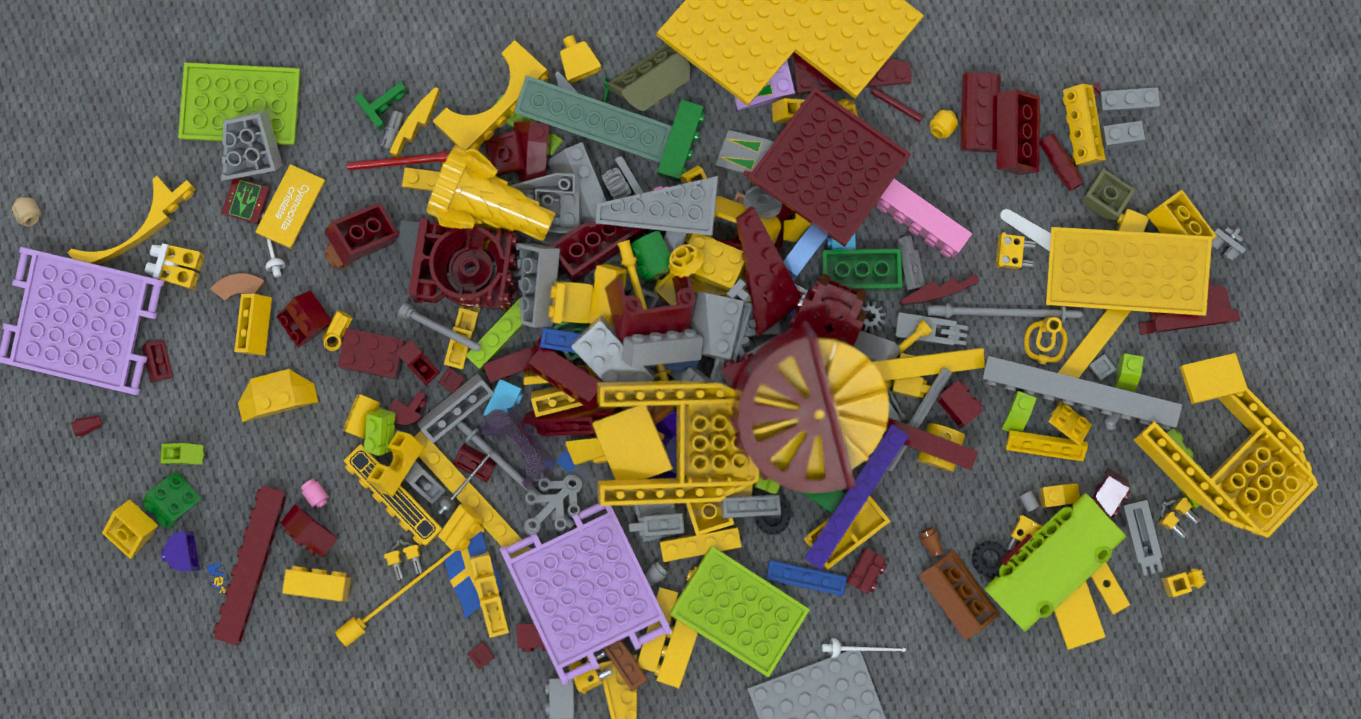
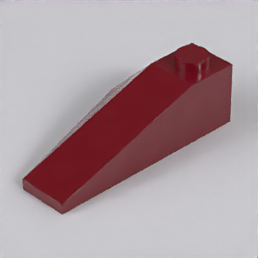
(535, 147)

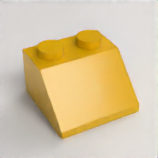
(129, 528)

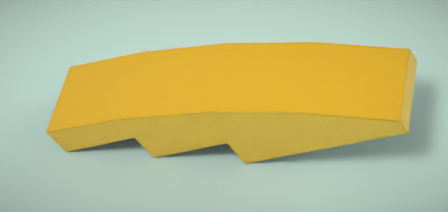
(419, 117)
(465, 326)
(489, 595)
(652, 650)

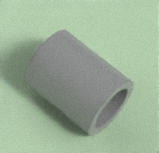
(1029, 501)

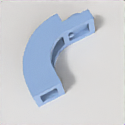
(804, 250)

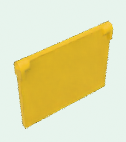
(632, 444)

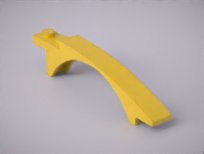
(163, 203)

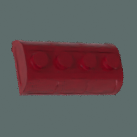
(979, 111)

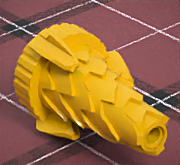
(472, 193)

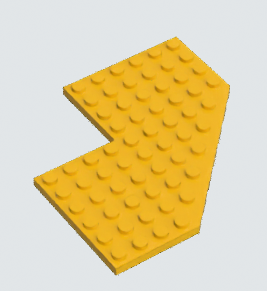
(750, 40)

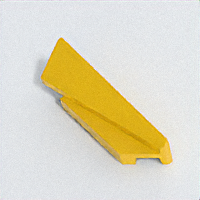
(587, 450)

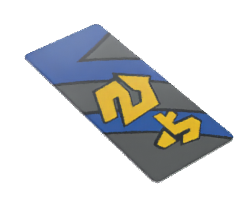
(217, 579)

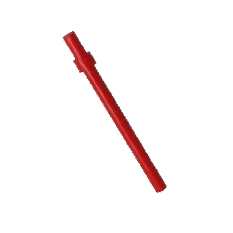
(442, 157)

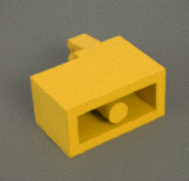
(912, 386)

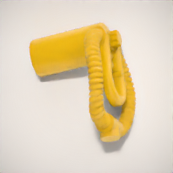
(1049, 325)

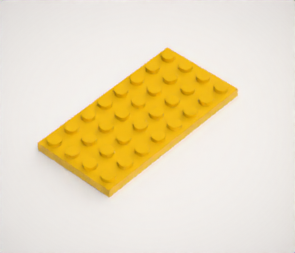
(1129, 270)

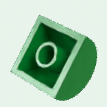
(651, 256)

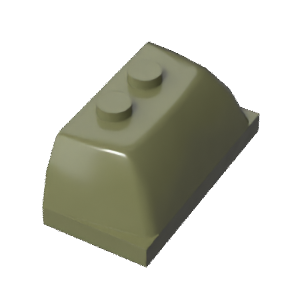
(652, 78)

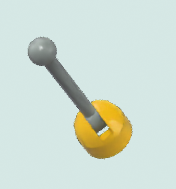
(902, 416)

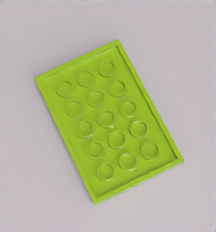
(227, 91)
(739, 611)

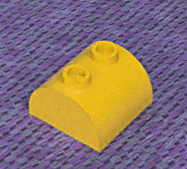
(357, 417)
(946, 433)
(707, 517)

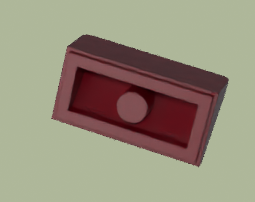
(157, 361)
(470, 458)

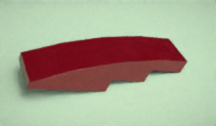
(932, 292)
(511, 364)

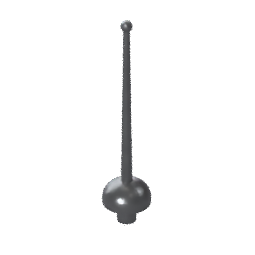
(448, 503)

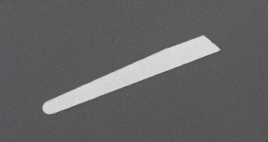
(1028, 228)

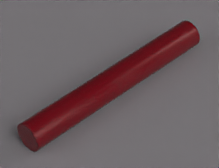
(896, 104)

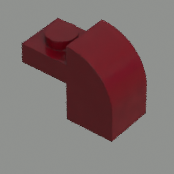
(408, 415)

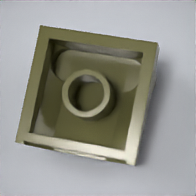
(1108, 195)

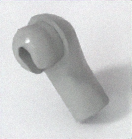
(1111, 421)

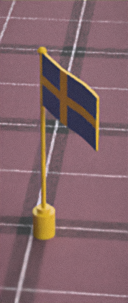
(460, 576)

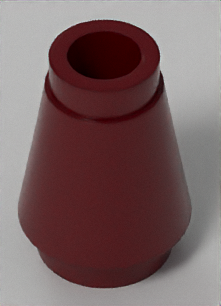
(85, 425)

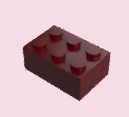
(361, 233)
(371, 354)

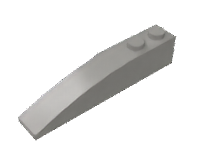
(576, 161)

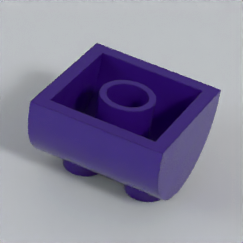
(181, 552)

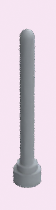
(408, 312)

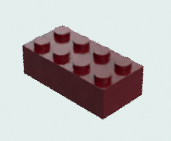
(1018, 132)

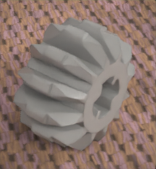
(616, 184)
(876, 320)

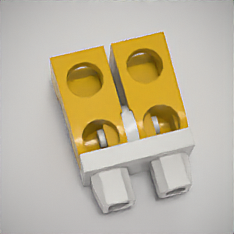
(169, 263)

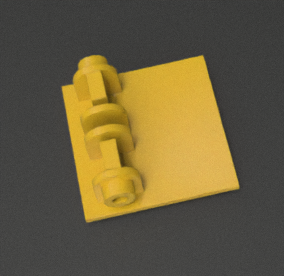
(1070, 422)

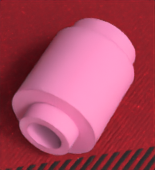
(314, 494)

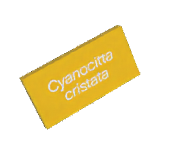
(290, 206)

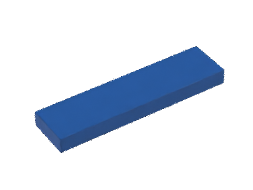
(806, 577)

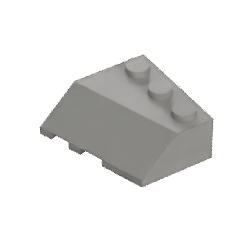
(249, 146)
(719, 323)

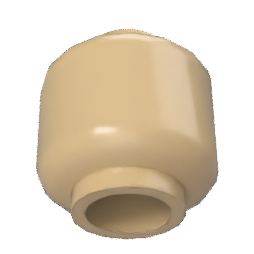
(26, 211)

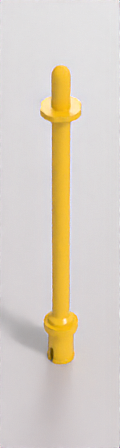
(629, 262)

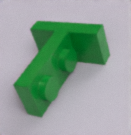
(381, 104)

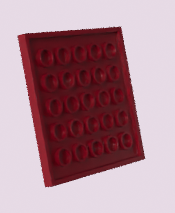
(829, 166)

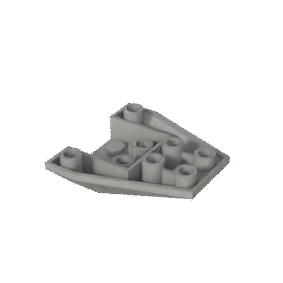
(558, 194)

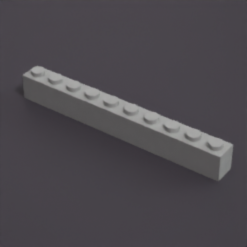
(1081, 391)

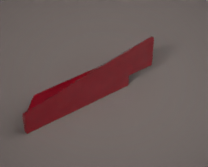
(569, 421)

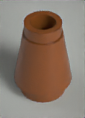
(931, 541)

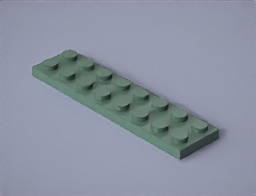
(592, 119)

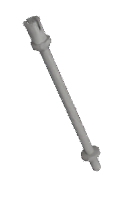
(948, 310)
(472, 435)

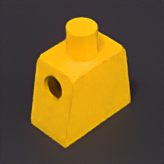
(578, 60)

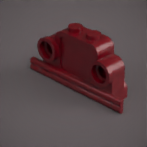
(1217, 312)

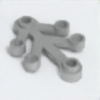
(554, 501)

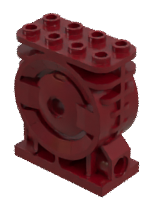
(500, 245)

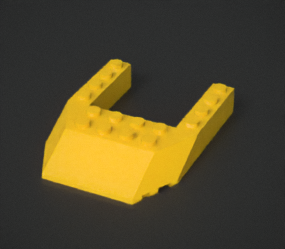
(707, 451)
(1256, 483)

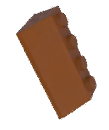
(959, 595)

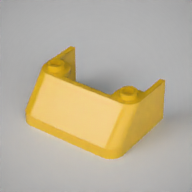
(730, 210)

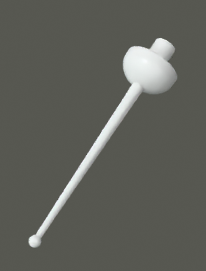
(274, 264)
(835, 648)

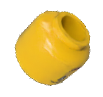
(943, 124)

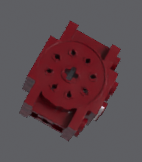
(832, 310)

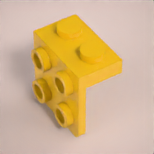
(570, 302)

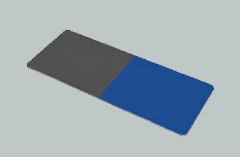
(579, 470)

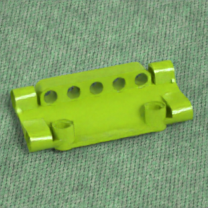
(1069, 552)

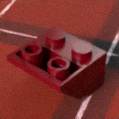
(304, 318)

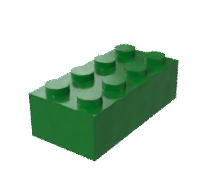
(864, 268)

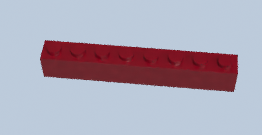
(250, 565)

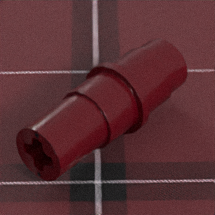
(1061, 163)

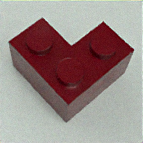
(307, 531)

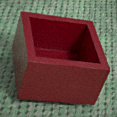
(960, 404)

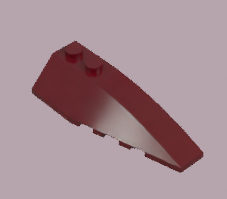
(591, 246)

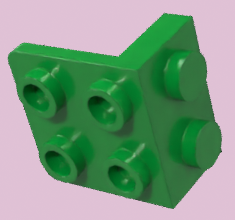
(171, 500)

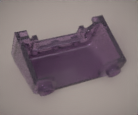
(507, 421)

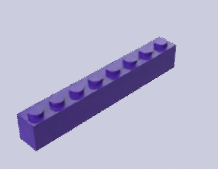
(856, 497)

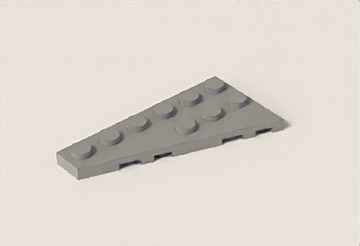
(675, 208)

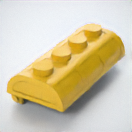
(866, 524)

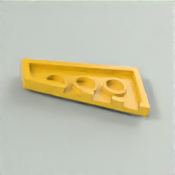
(620, 699)

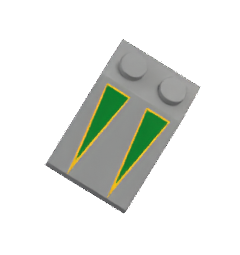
(742, 152)

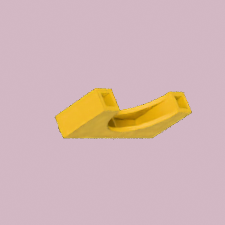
(473, 130)

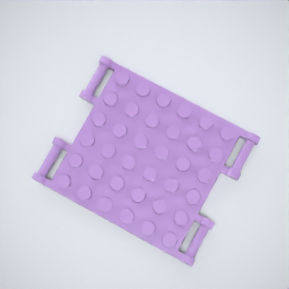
(79, 320)
(585, 591)

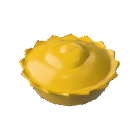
(685, 260)

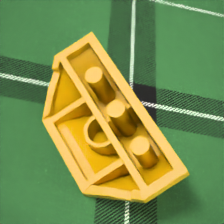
(276, 394)

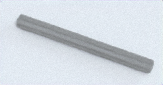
(924, 408)

